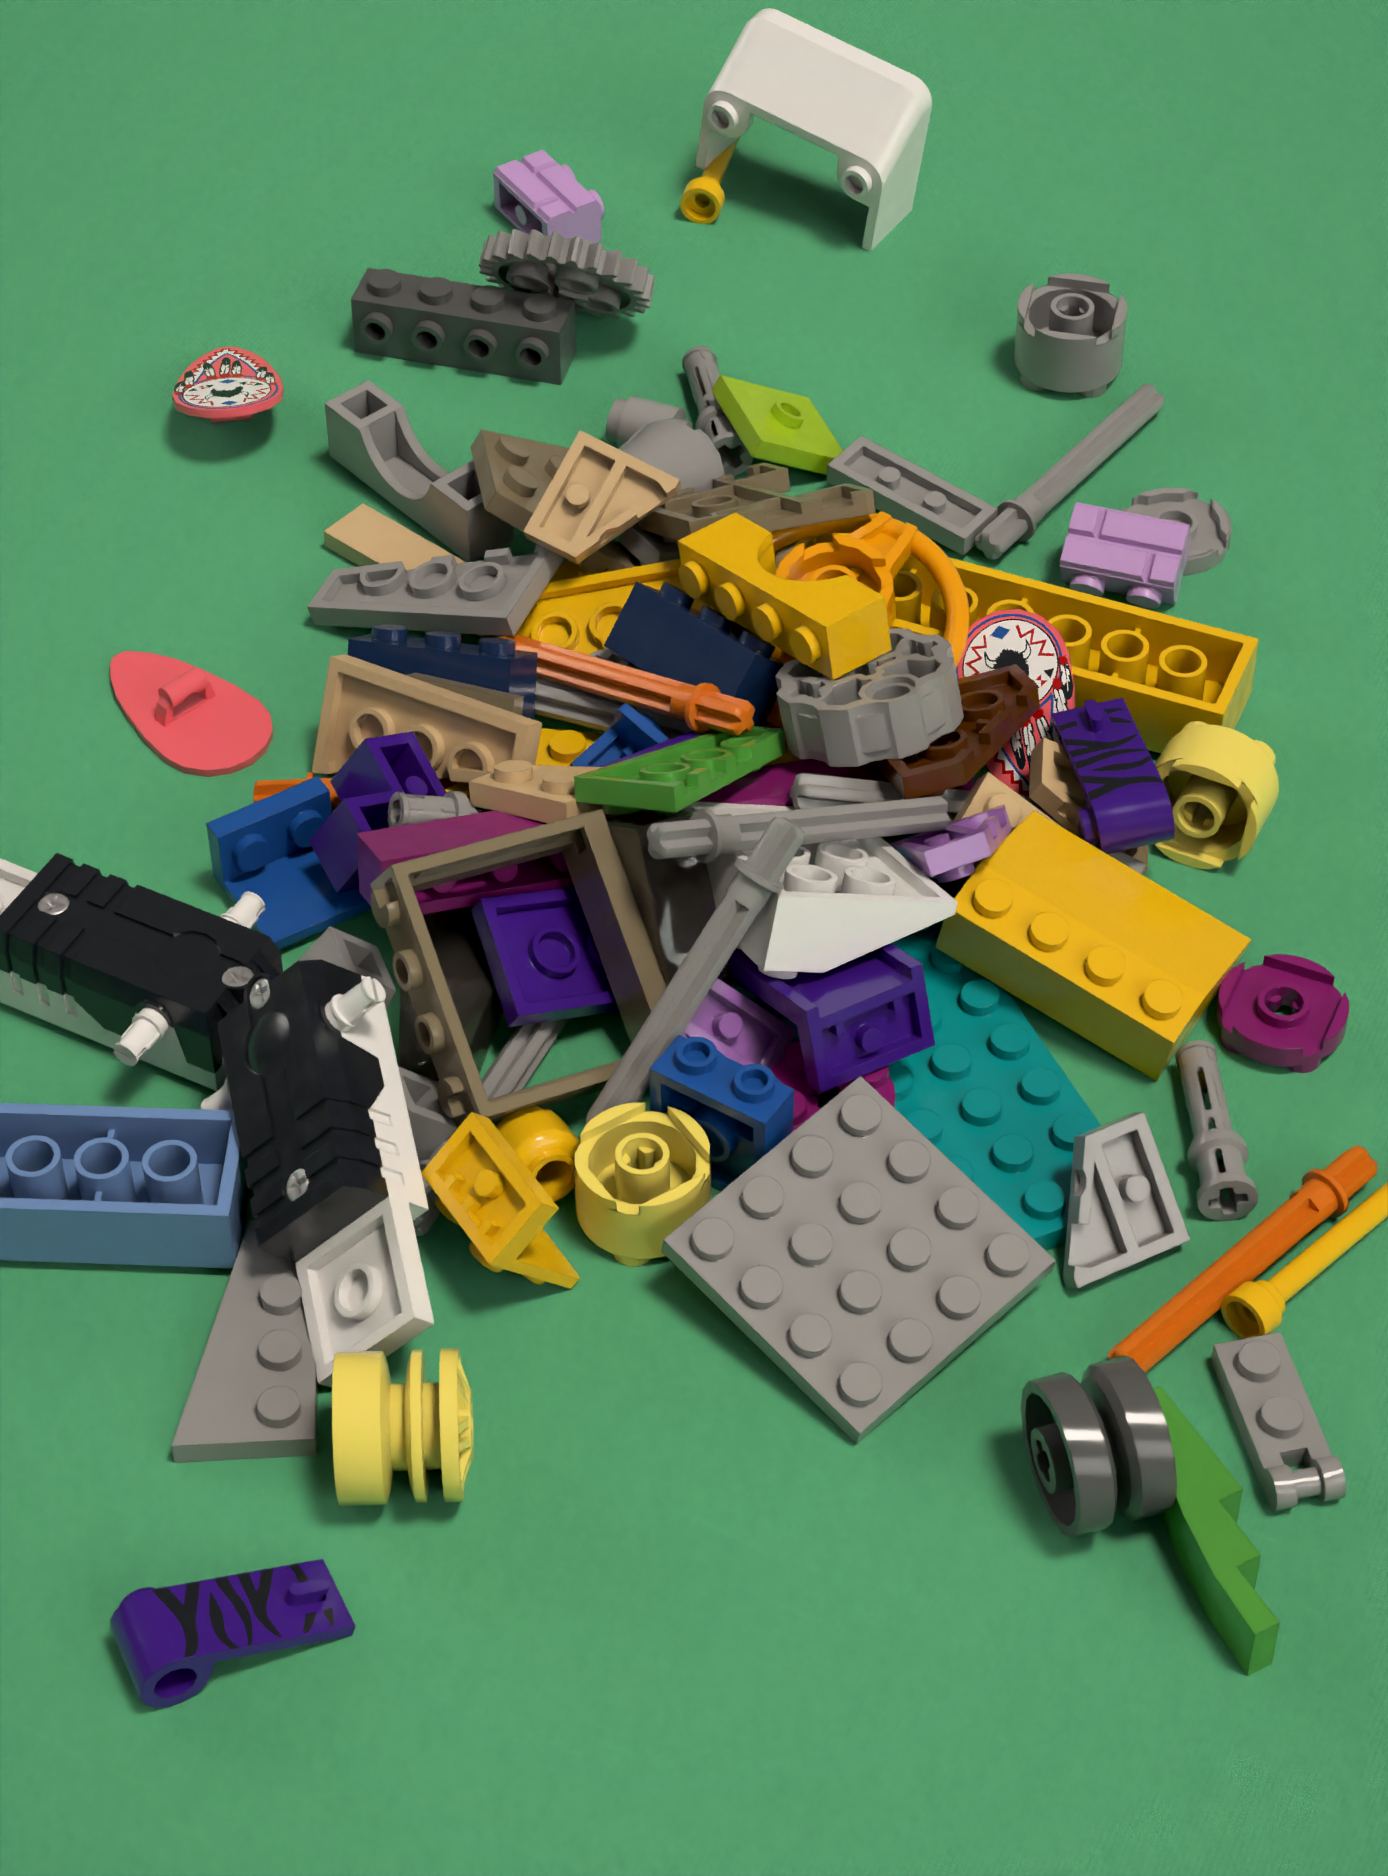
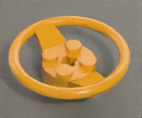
(873, 557)

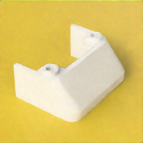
(832, 98)

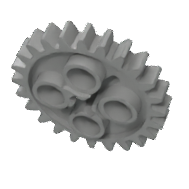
(568, 270)

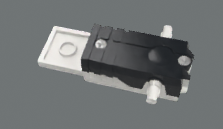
(128, 964)
(329, 1153)

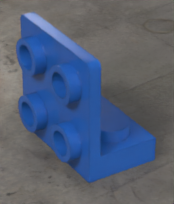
(270, 854)

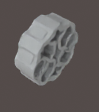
(876, 710)

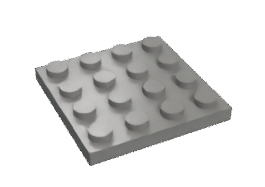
(858, 1258)

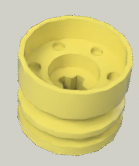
(399, 1426)

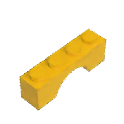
(821, 622)

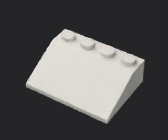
(833, 903)

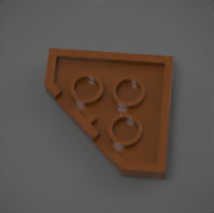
(993, 711)

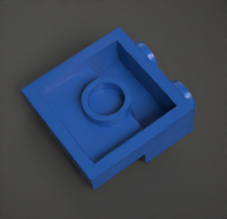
(735, 1104)

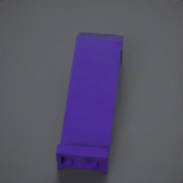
(850, 1015)

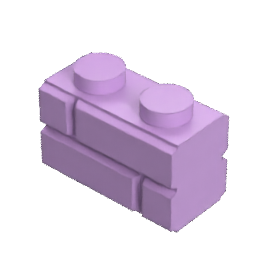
(547, 198)
(1125, 555)

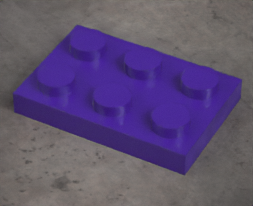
(542, 956)

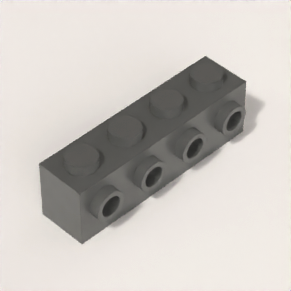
(464, 325)

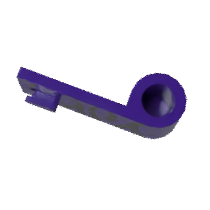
(1117, 776)
(181, 1630)

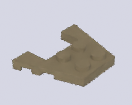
(513, 480)
(758, 500)

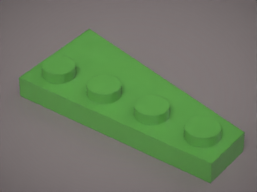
(680, 772)

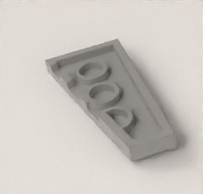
(439, 594)
(257, 1370)

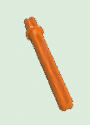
(699, 706)
(1321, 1196)

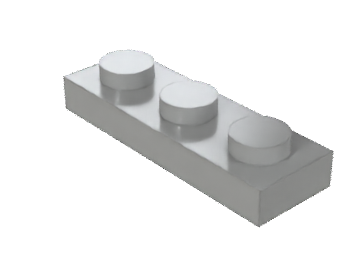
(913, 494)

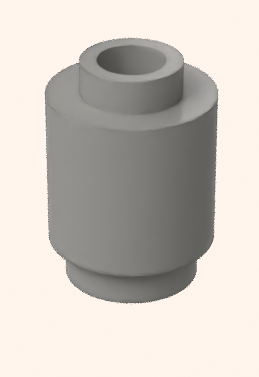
(632, 414)

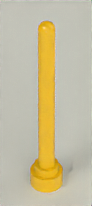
(703, 195)
(1259, 1305)

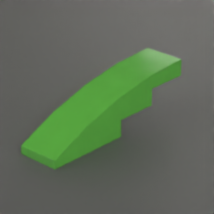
(1212, 1546)

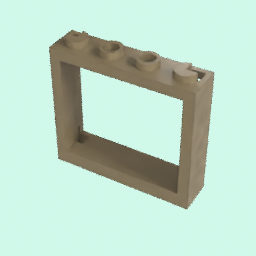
(611, 919)

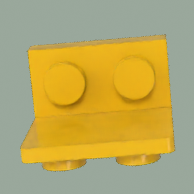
(497, 1203)

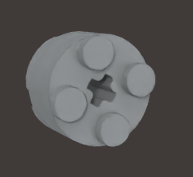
(1070, 335)

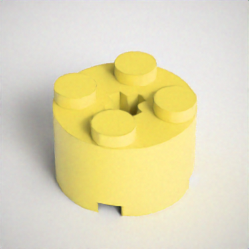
(1218, 793)
(639, 1178)

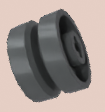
(1098, 1446)

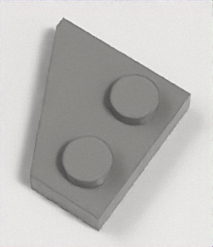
(1118, 1202)

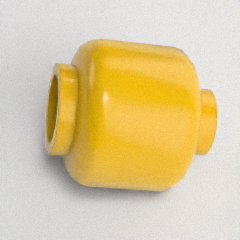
(544, 1147)

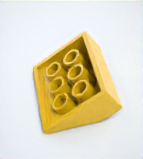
(1091, 943)

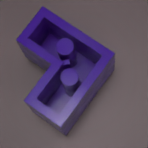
(365, 789)

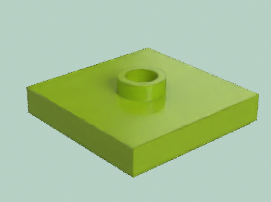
(777, 425)

